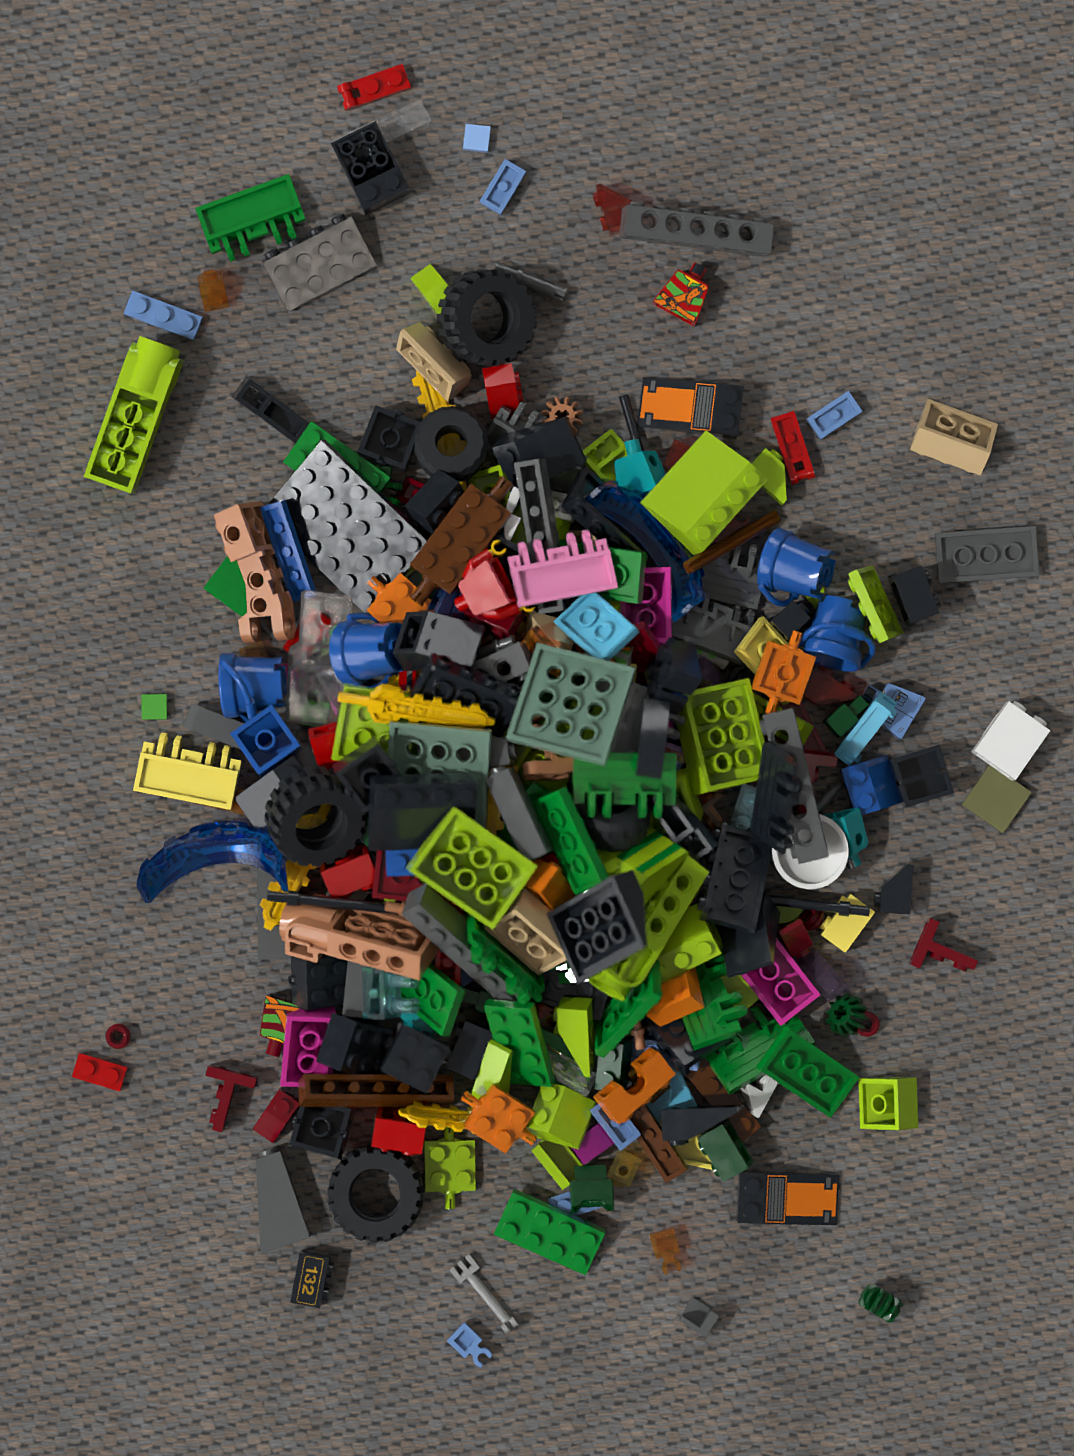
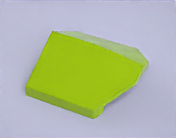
(603, 454)

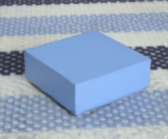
(476, 138)

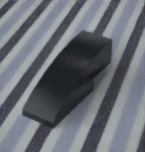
(270, 409)
(652, 738)
(685, 828)

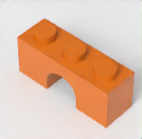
(652, 1075)

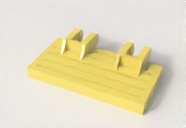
(188, 777)

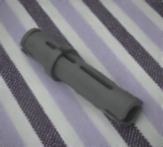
(535, 283)

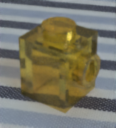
(623, 1168)

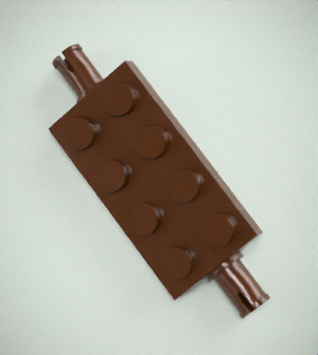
(459, 537)

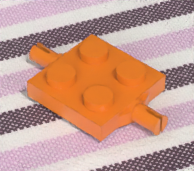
(394, 600)
(783, 672)
(499, 1118)

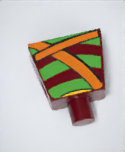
(274, 1023)

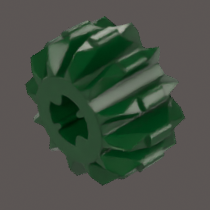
(846, 1015)
(880, 1303)

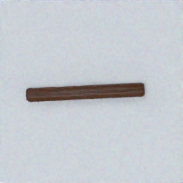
(731, 542)

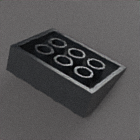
(412, 805)
(601, 925)

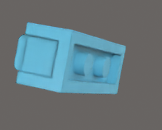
(865, 728)

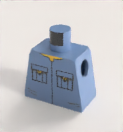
(906, 707)

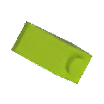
(430, 286)
(772, 468)

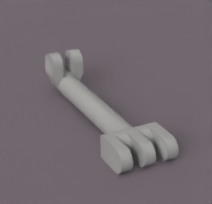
(469, 1274)

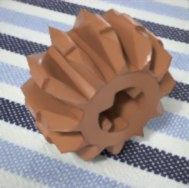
(563, 408)

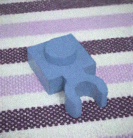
(466, 1342)

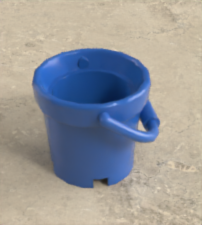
(793, 567)
(837, 635)
(364, 650)
(250, 685)

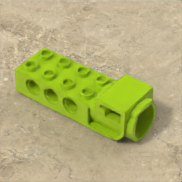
(134, 414)
(661, 917)

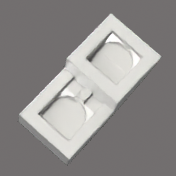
(512, 523)

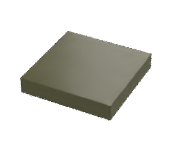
(996, 799)

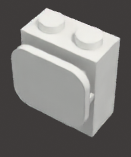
(1011, 740)

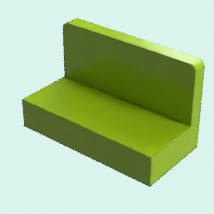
(557, 1161)

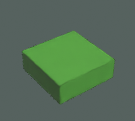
(154, 707)

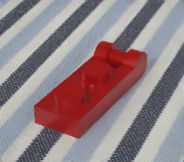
(374, 87)
(792, 447)

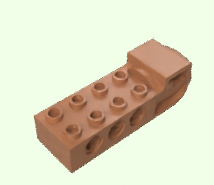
(358, 937)

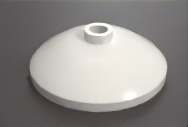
(818, 872)

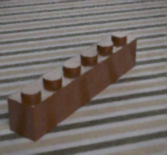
(370, 1091)

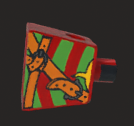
(684, 294)

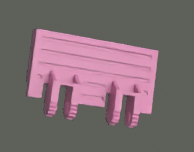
(564, 573)

